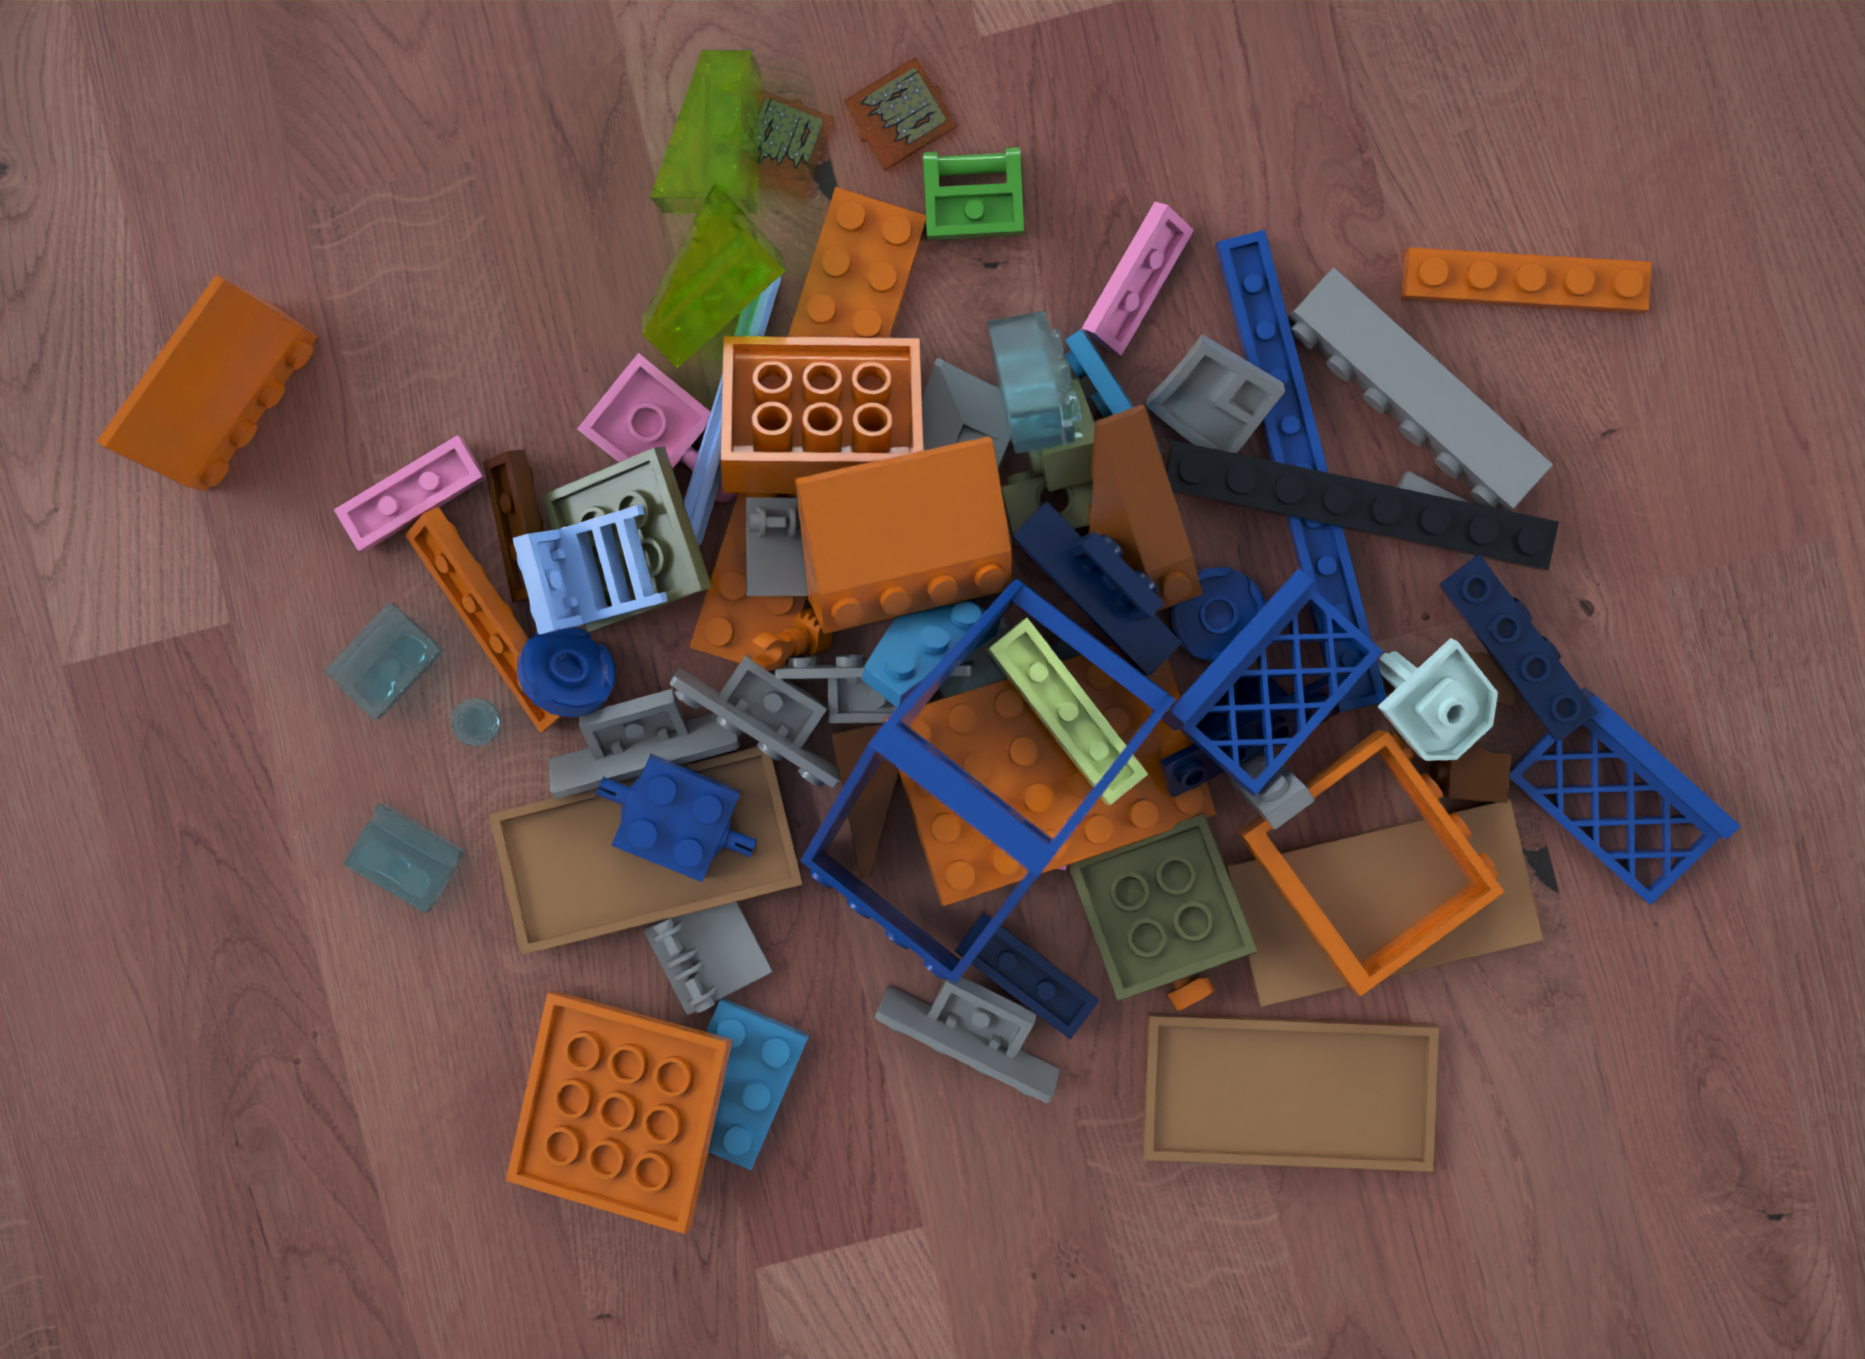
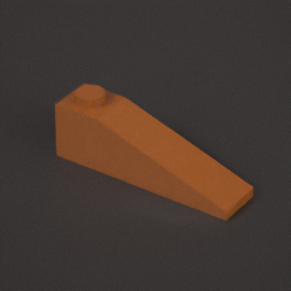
(1138, 507)

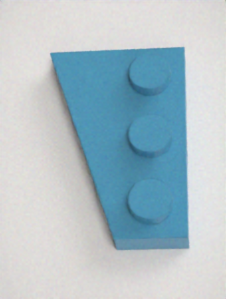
(917, 645)

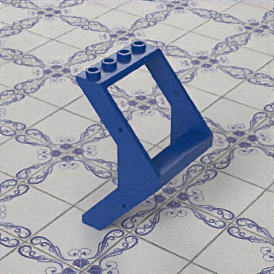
(964, 792)

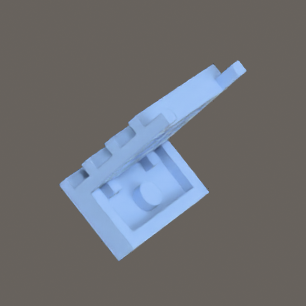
(565, 578)

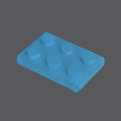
(754, 1081)

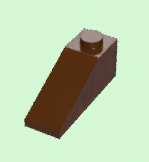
(872, 806)

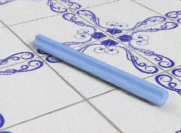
(707, 469)

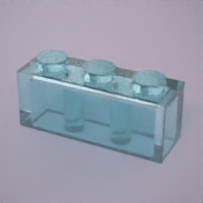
(1033, 381)

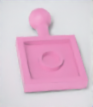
(648, 412)

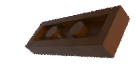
(514, 510)

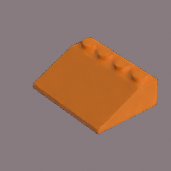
(209, 386)
(815, 407)
(904, 534)

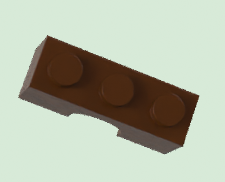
(1479, 772)

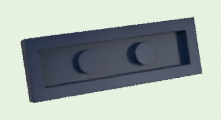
(1030, 977)

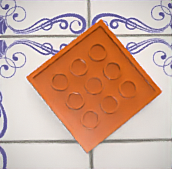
(619, 1111)

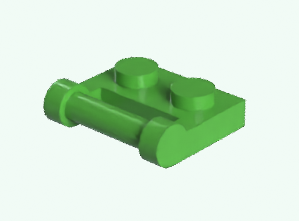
(973, 209)

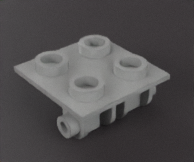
(774, 548)
(708, 954)

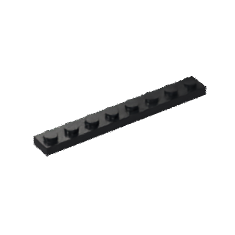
(1361, 505)

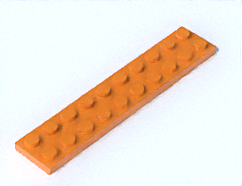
(848, 292)

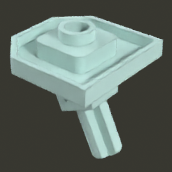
(1440, 704)

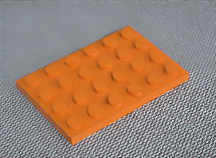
(1017, 758)

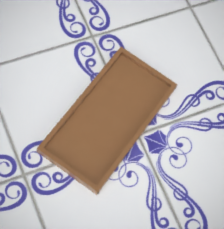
(576, 886)
(1376, 889)
(1290, 1092)

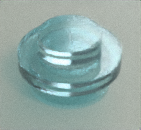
(475, 722)

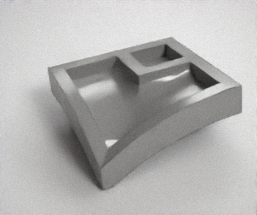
(1215, 397)
(962, 409)

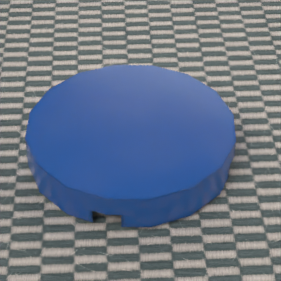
(1217, 616)
(566, 672)

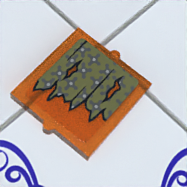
(900, 113)
(789, 142)

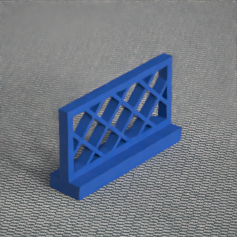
(1252, 645)
(1652, 768)

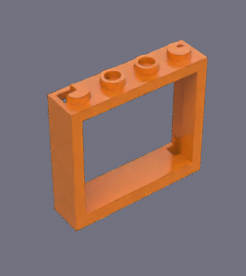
(1449, 830)

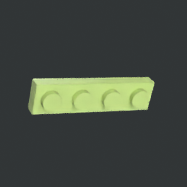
(1064, 708)

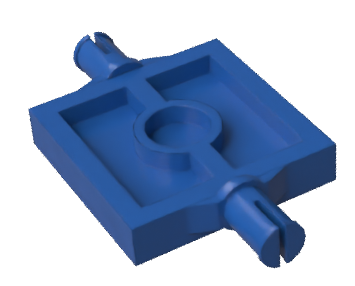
(676, 817)

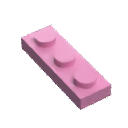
(1138, 278)
(410, 493)

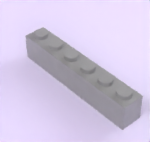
(1417, 392)

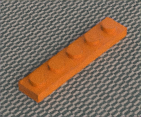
(1526, 280)
(476, 603)

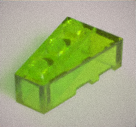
(714, 136)
(710, 279)

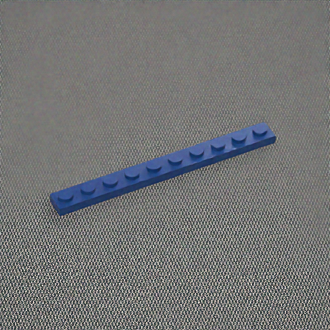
(1295, 441)

